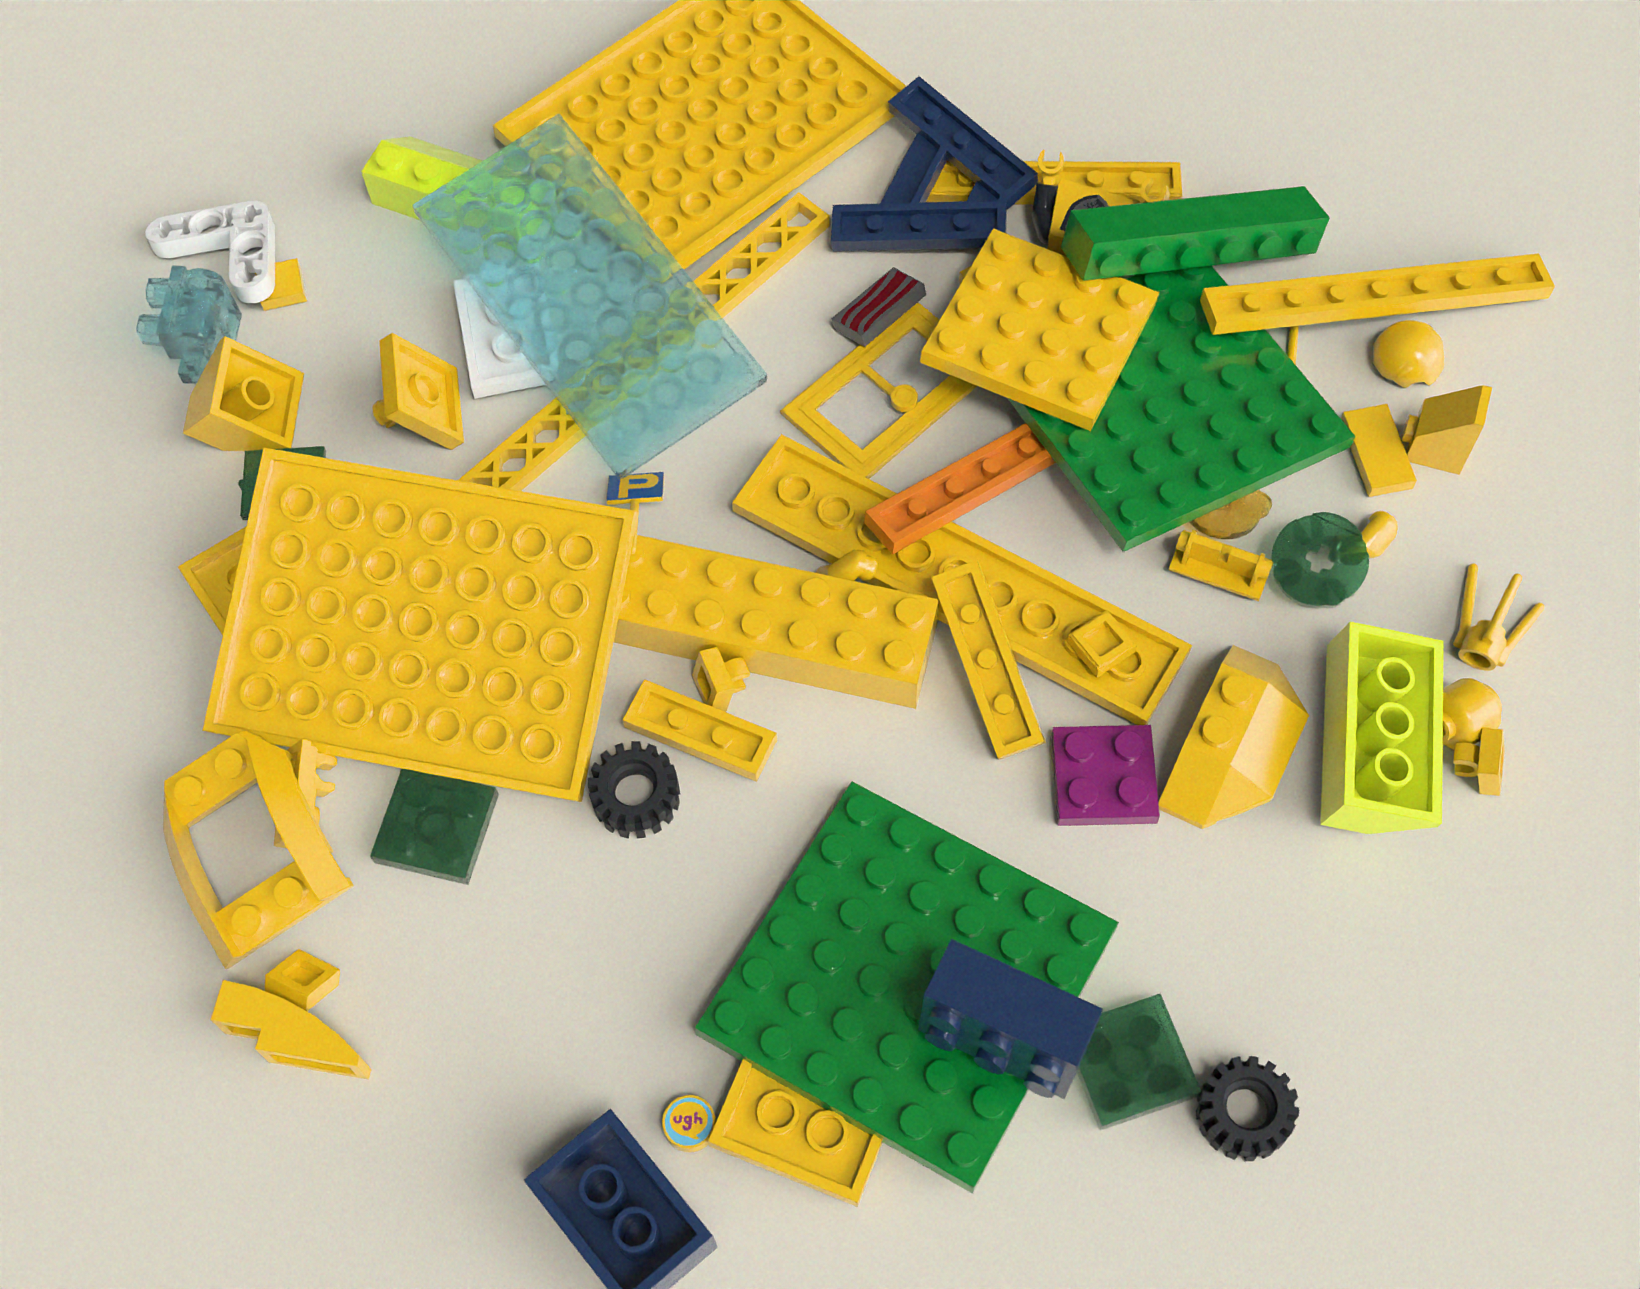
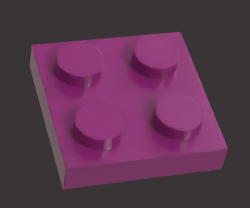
(1105, 775)

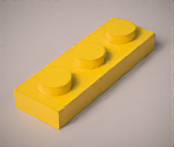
(700, 730)

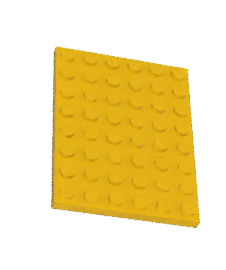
(716, 112)
(422, 622)

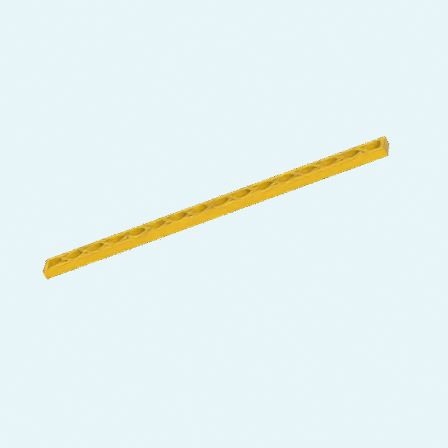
(712, 281)

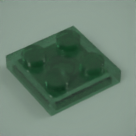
(435, 825)
(1135, 1064)

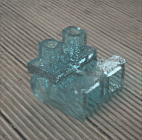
(192, 319)

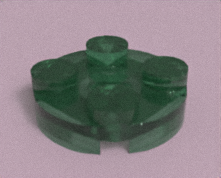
(1310, 534)

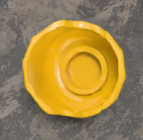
(1409, 353)

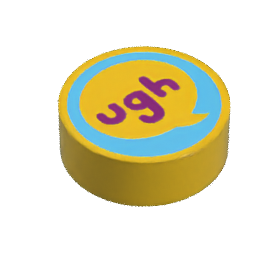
(688, 1123)

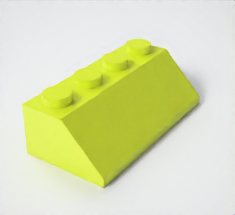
(409, 170)
(1382, 731)

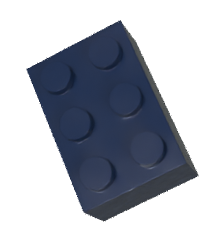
(1007, 1020)
(620, 1209)

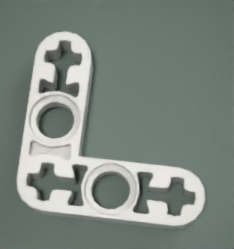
(250, 229)

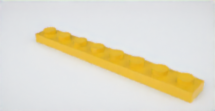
(1375, 293)

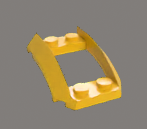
(280, 899)

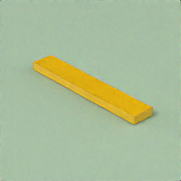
(1114, 177)

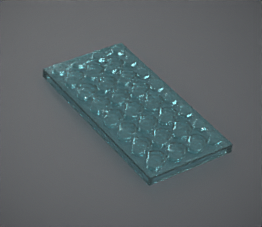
(590, 295)

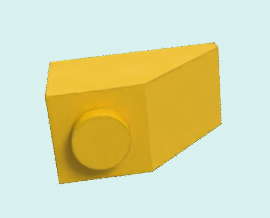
(1447, 428)

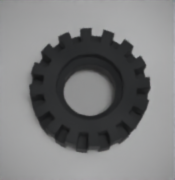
(628, 763)
(1267, 1084)

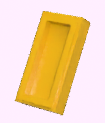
(1379, 451)

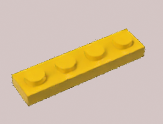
(988, 660)

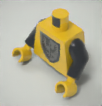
(1055, 202)

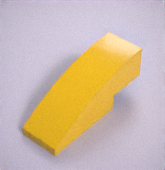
(284, 1031)

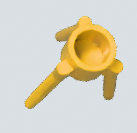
(1485, 644)

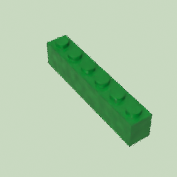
(1193, 232)

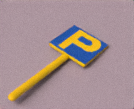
(635, 490)

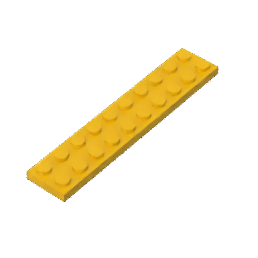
(824, 512)

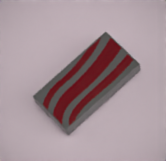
(879, 306)

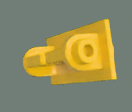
(1220, 565)

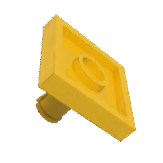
(419, 392)

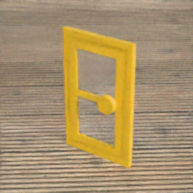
(877, 397)

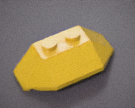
(1236, 742)

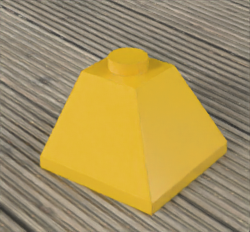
(244, 400)

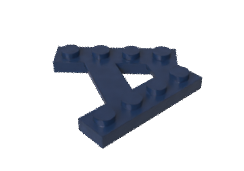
(904, 216)

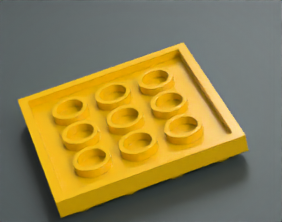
(1039, 330)

